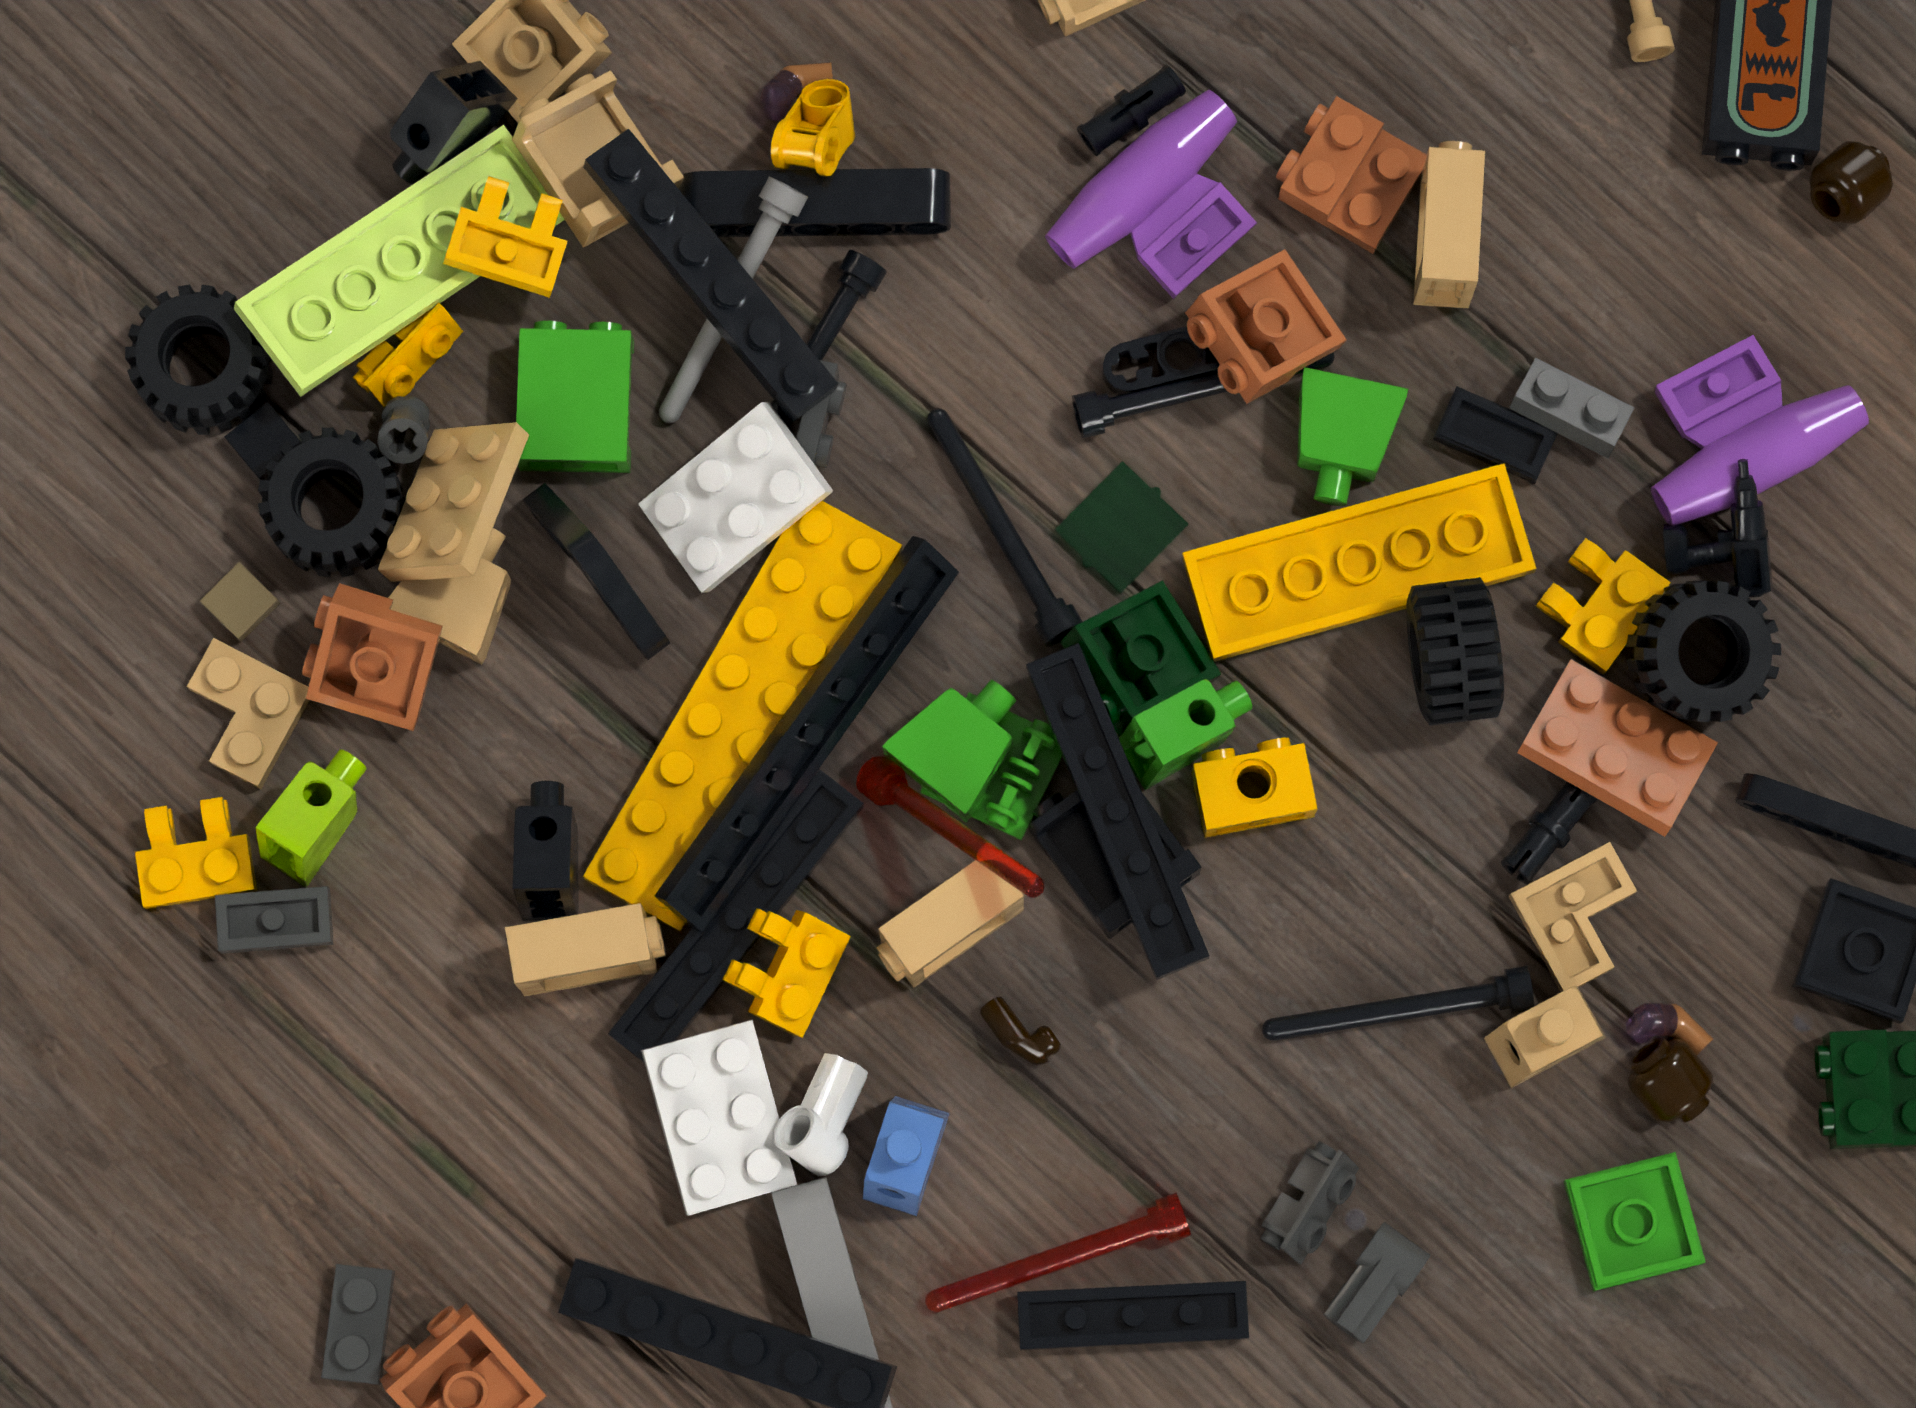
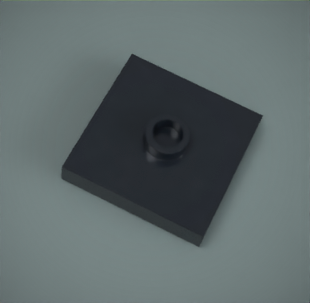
(1861, 952)

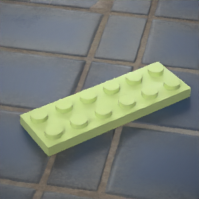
(382, 267)

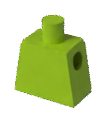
(299, 834)

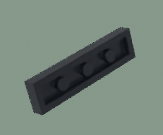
(1133, 1315)

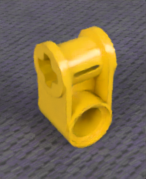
(815, 128)

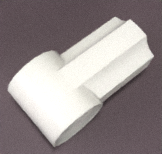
(814, 1129)

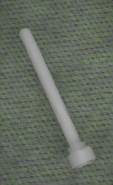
(778, 206)

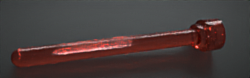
(887, 784)
(1162, 1221)

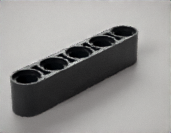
(837, 205)

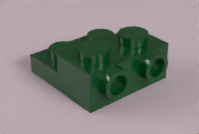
(1141, 653)
(1868, 1088)

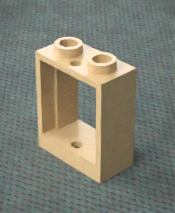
(1449, 225)
(947, 923)
(584, 949)

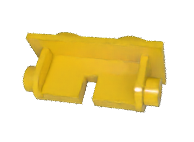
(394, 371)

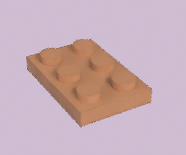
(1617, 748)

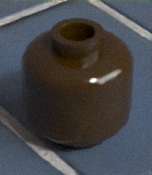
(1850, 182)
(1670, 1080)

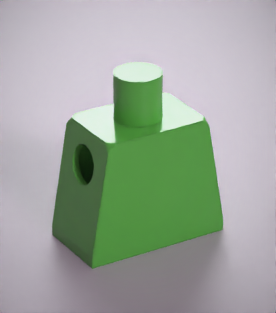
(1344, 430)
(1182, 729)
(955, 746)

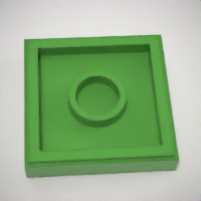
(1634, 1221)

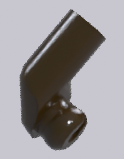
(1014, 1035)

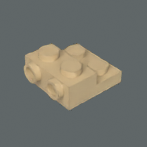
(534, 47)

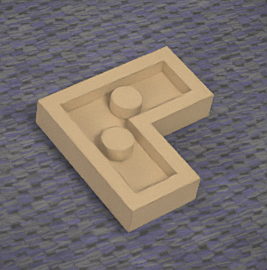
(264, 708)
(1558, 913)

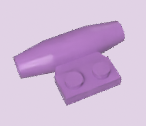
(1155, 195)
(1735, 413)

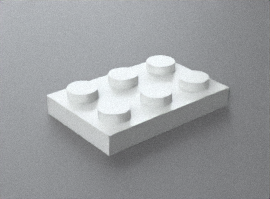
(735, 497)
(718, 1117)

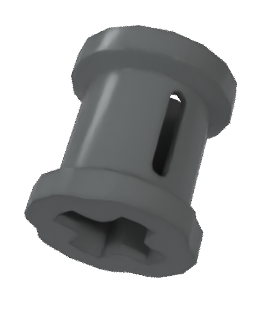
(404, 415)

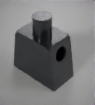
(447, 117)
(546, 855)

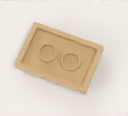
(453, 502)

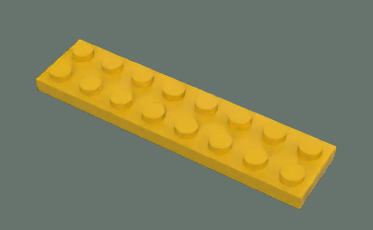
(764, 659)

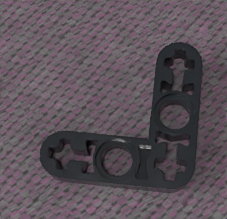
(598, 568)

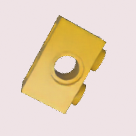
(1227, 810)

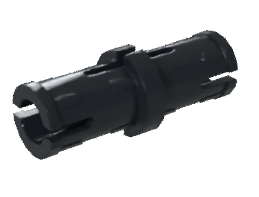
(1131, 110)
(1547, 832)

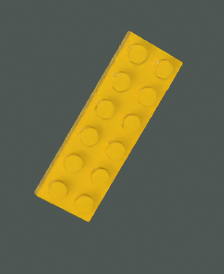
(1356, 561)

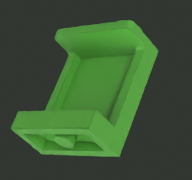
(575, 397)

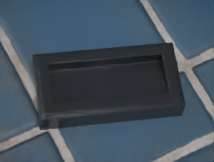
(1495, 434)

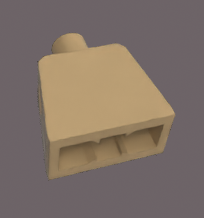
(462, 605)
(1544, 1036)

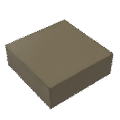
(240, 601)

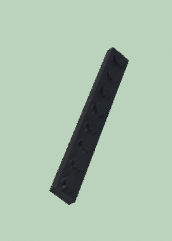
(807, 734)

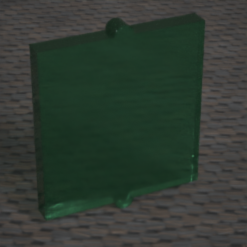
(1121, 527)

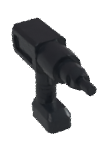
(1744, 544)

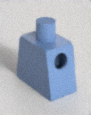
(904, 1155)

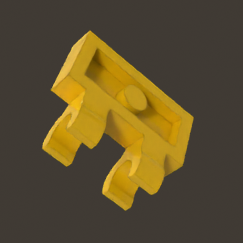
(507, 250)
(1603, 624)
(197, 869)
(798, 972)

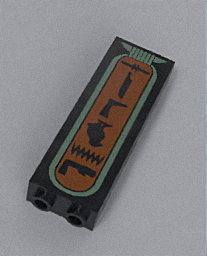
(1767, 82)

